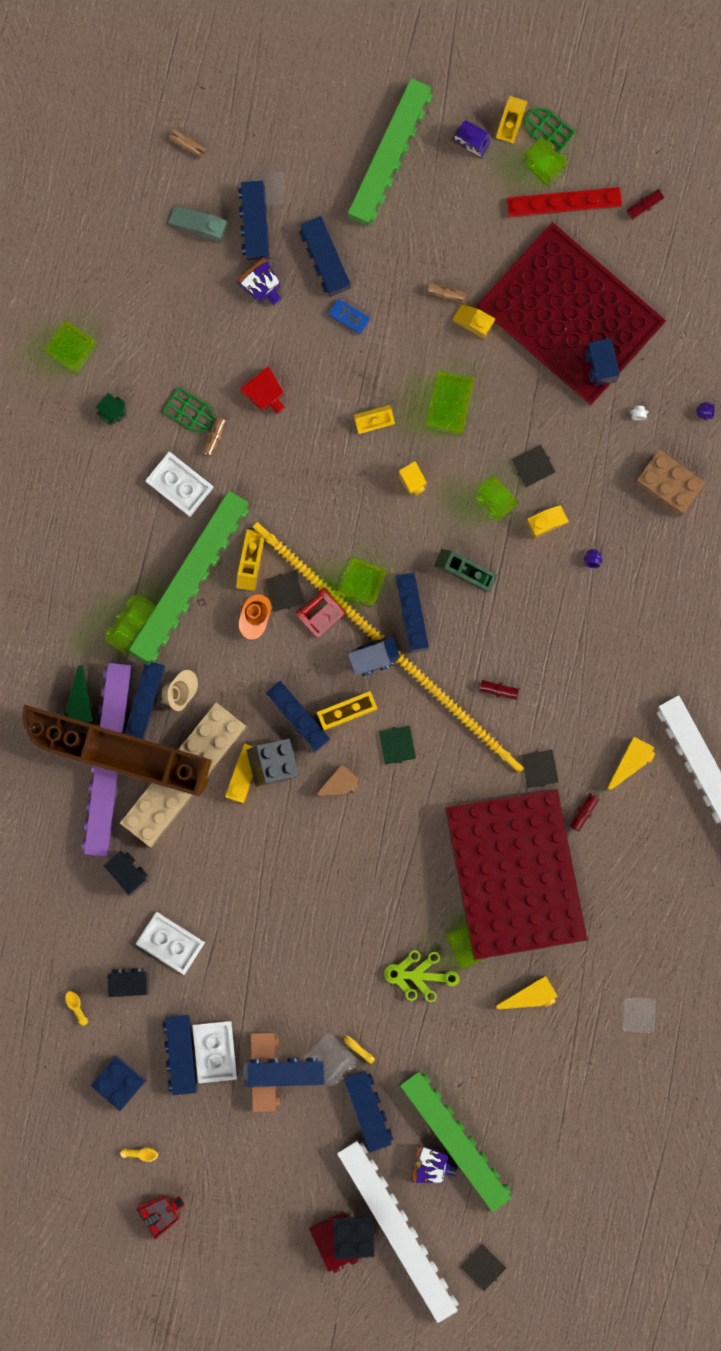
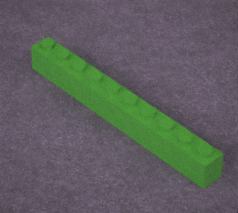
(188, 579)

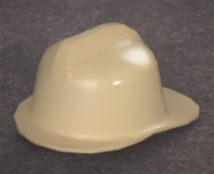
(180, 690)

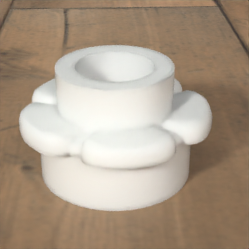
(639, 413)

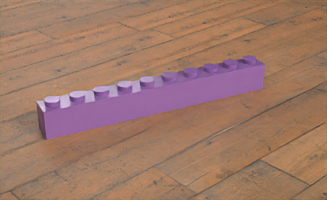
(105, 781)

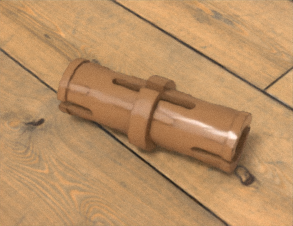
(187, 143)
(446, 292)
(214, 436)

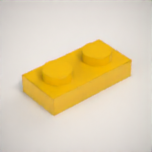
(374, 419)

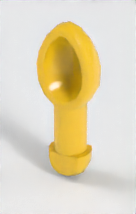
(73, 1003)
(352, 1044)
(145, 1154)

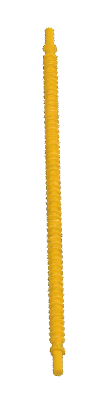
(505, 755)

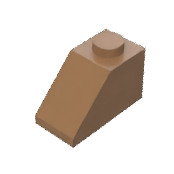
(340, 783)

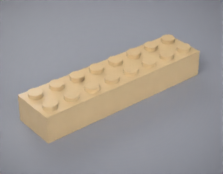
(162, 804)

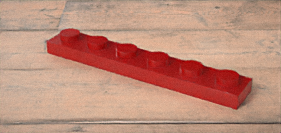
(564, 202)

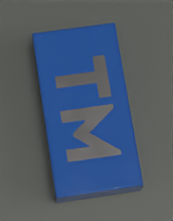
(349, 316)

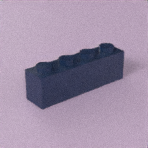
(255, 220)
(325, 256)
(412, 612)
(145, 700)
(298, 716)
(180, 1055)
(283, 1073)
(367, 1111)

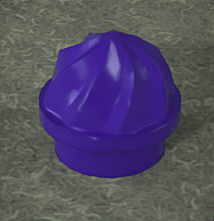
(706, 411)
(593, 558)

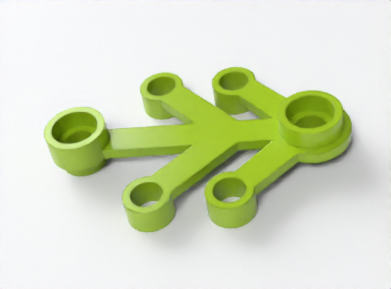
(417, 975)

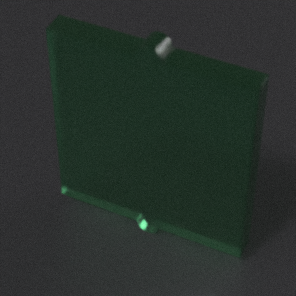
(397, 745)

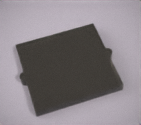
(533, 466)
(284, 591)
(539, 768)
(483, 1267)

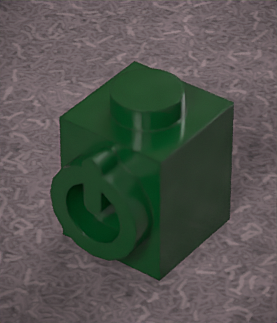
(111, 409)

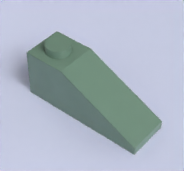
(199, 223)

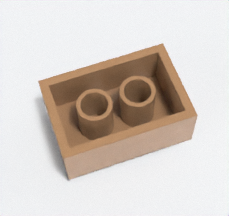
(670, 483)

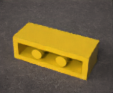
(347, 711)

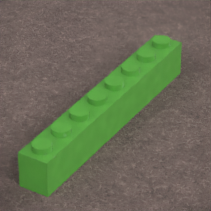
(389, 152)
(454, 1140)

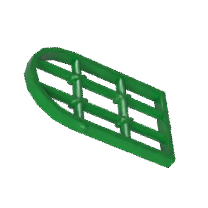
(545, 120)
(187, 403)

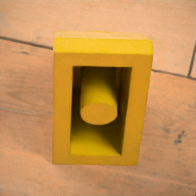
(511, 119)
(474, 320)
(412, 479)
(547, 521)

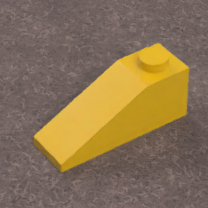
(250, 561)
(635, 757)
(241, 778)
(534, 995)

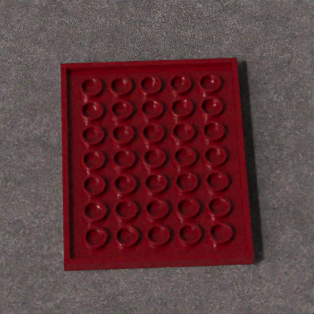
(561, 302)
(515, 874)

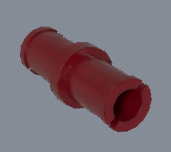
(645, 204)
(499, 690)
(584, 812)

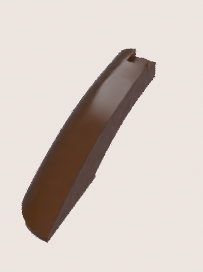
(116, 751)

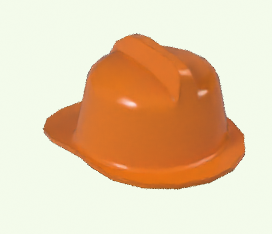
(254, 616)

